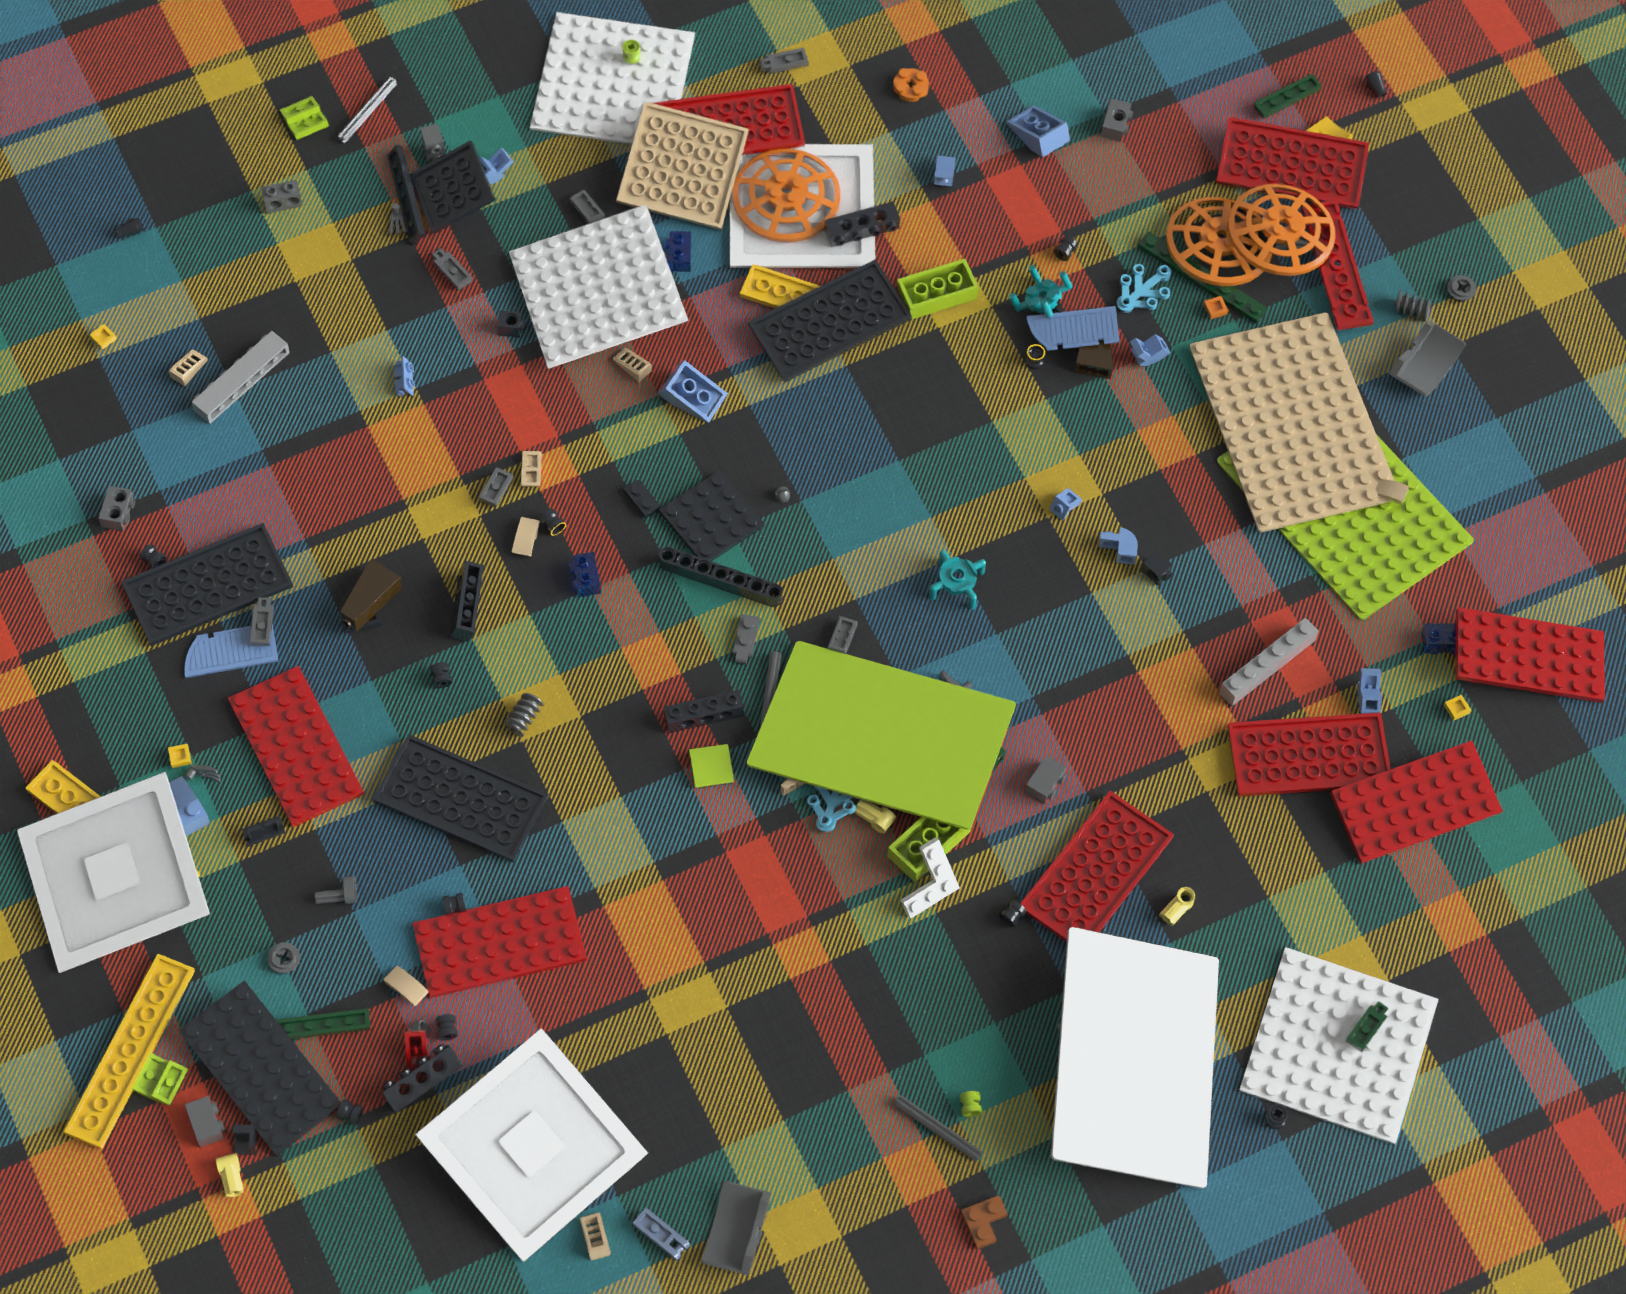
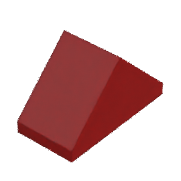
(415, 1046)

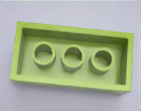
(938, 288)
(906, 850)

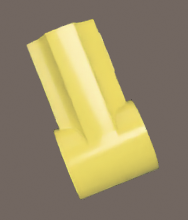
(878, 817)
(1177, 906)
(229, 1171)

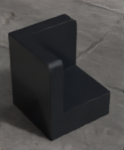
(245, 1139)

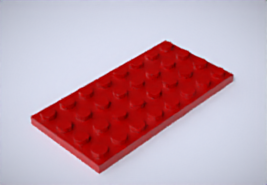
(767, 113)
(1306, 160)
(1529, 655)
(296, 746)
(1306, 753)
(1416, 802)
(1097, 868)
(499, 942)

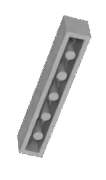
(240, 377)
(1268, 662)

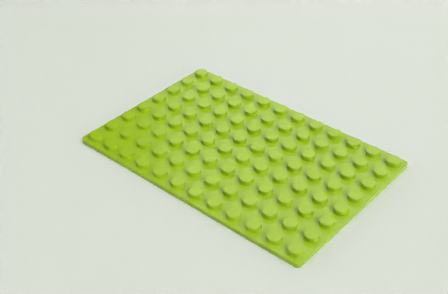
(1380, 548)
(882, 735)

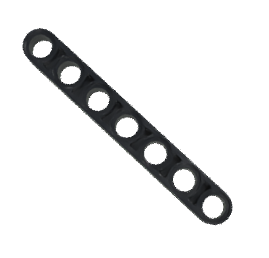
(727, 583)

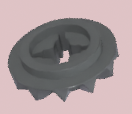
(1463, 282)
(281, 950)

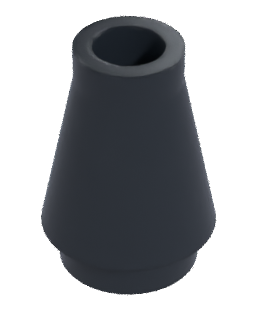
(1376, 83)
(129, 228)

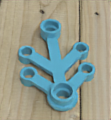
(1143, 290)
(832, 801)

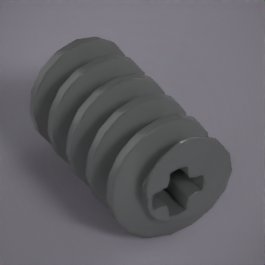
(1414, 306)
(521, 712)

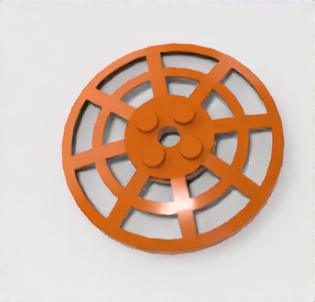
(786, 201)
(1277, 233)
(1212, 243)

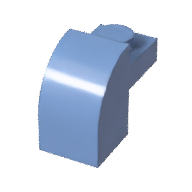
(496, 165)
(944, 170)
(1150, 351)
(1124, 542)
(1369, 691)

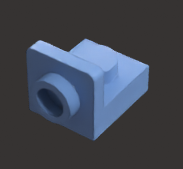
(1064, 503)

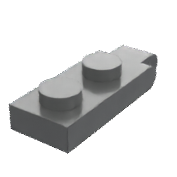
(784, 61)
(451, 269)
(262, 622)
(746, 638)

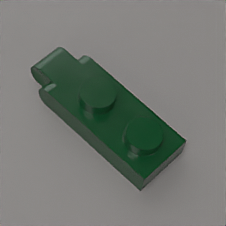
(1367, 1026)

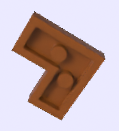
(978, 1219)

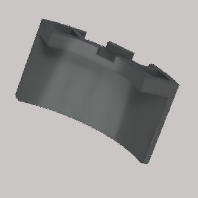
(1429, 359)
(736, 1228)

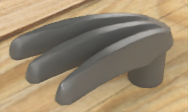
(396, 216)
(946, 678)
(203, 771)

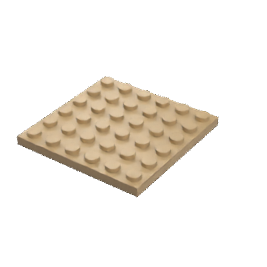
(682, 165)

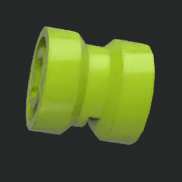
(631, 51)
(970, 1104)

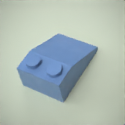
(1040, 130)
(692, 392)
(189, 807)

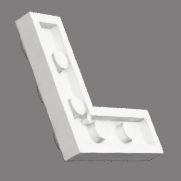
(937, 889)

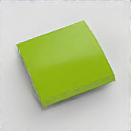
(304, 118)
(711, 765)
(159, 1079)

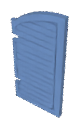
(1075, 328)
(227, 652)

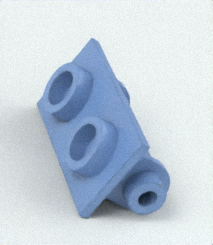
(403, 370)

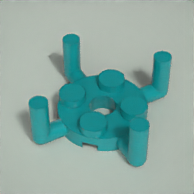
(1046, 288)
(957, 586)

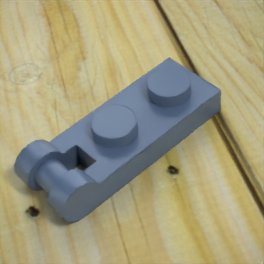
(660, 1233)

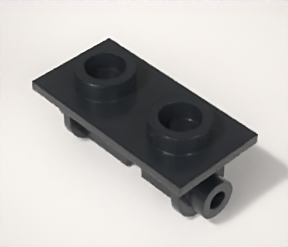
(263, 831)

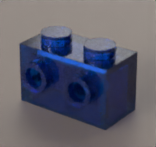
(679, 251)
(585, 574)
(1439, 638)

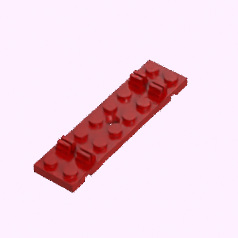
(1340, 282)

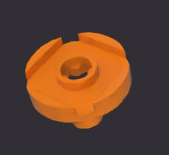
(912, 93)

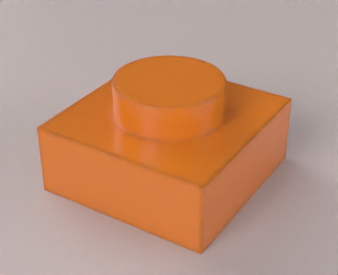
(1215, 307)

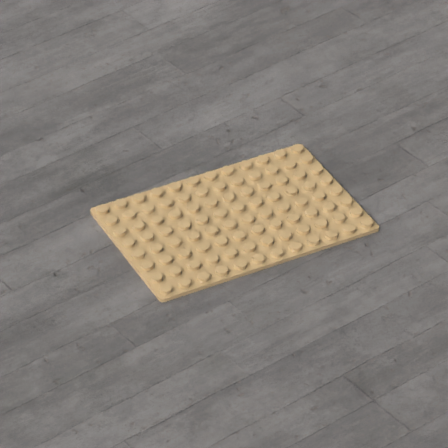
(1292, 421)

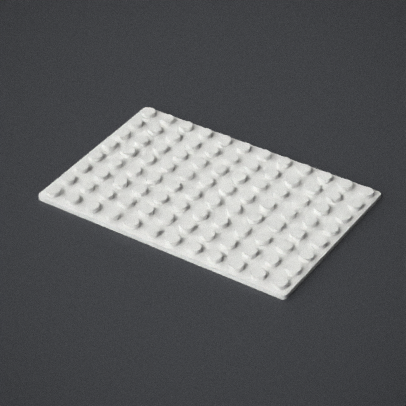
(1135, 1058)

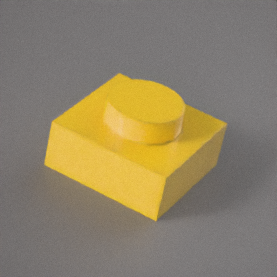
(103, 336)
(1457, 707)
(179, 755)

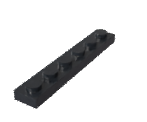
(406, 195)

